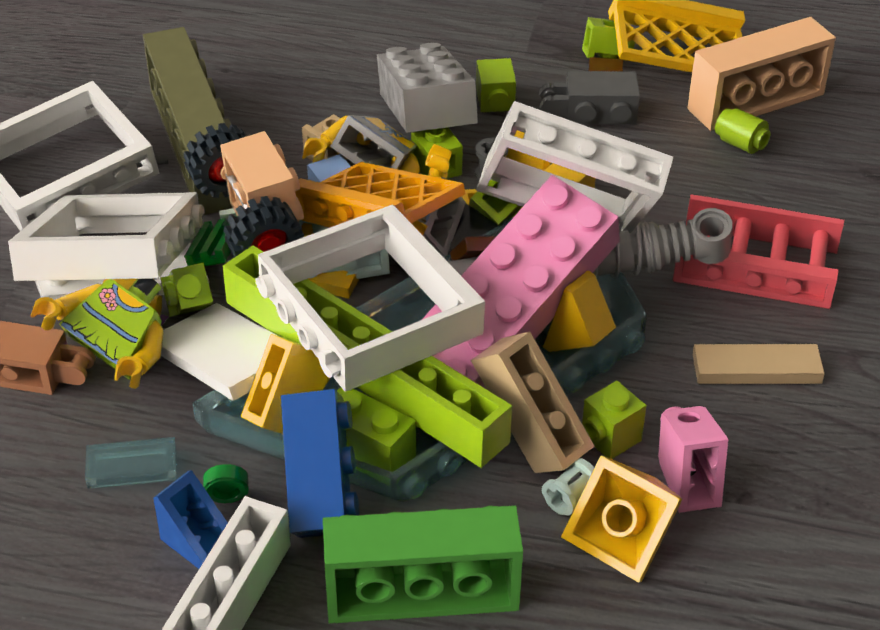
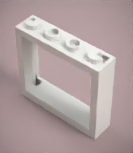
(578, 149)
(102, 177)
(382, 229)
(55, 251)

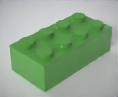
(422, 564)

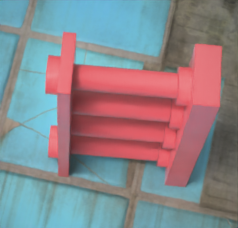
(765, 276)

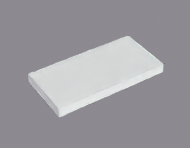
(217, 349)

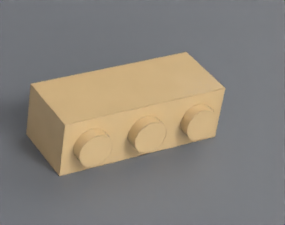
(541, 412)

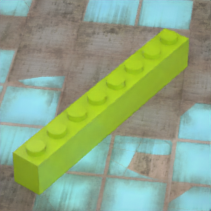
(429, 391)

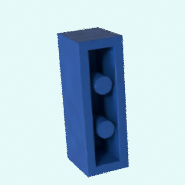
(317, 460)

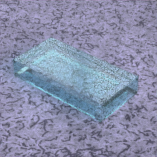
(131, 462)

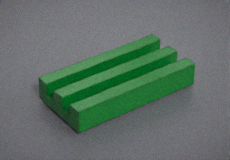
(206, 242)

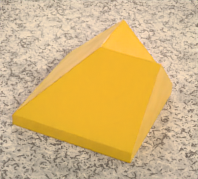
(622, 517)

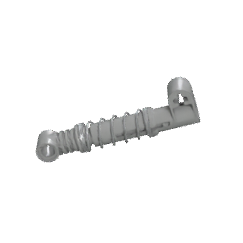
(655, 245)

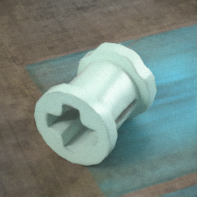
(568, 487)

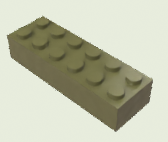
(183, 99)

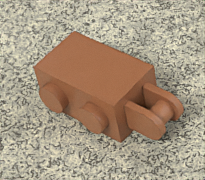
(40, 359)

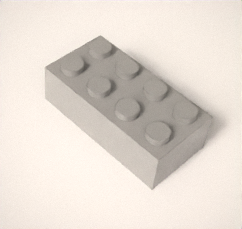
(426, 88)

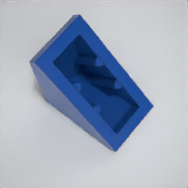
(188, 518)

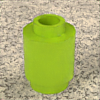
(742, 130)

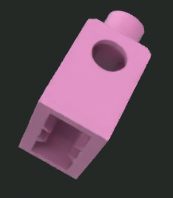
(690, 443)

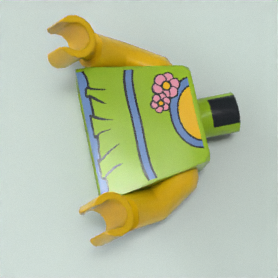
(111, 323)

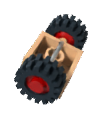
(255, 181)

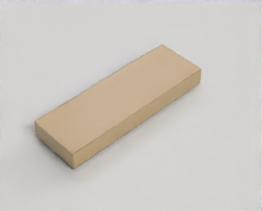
(758, 364)

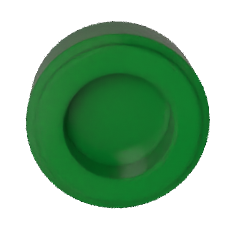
(226, 483)

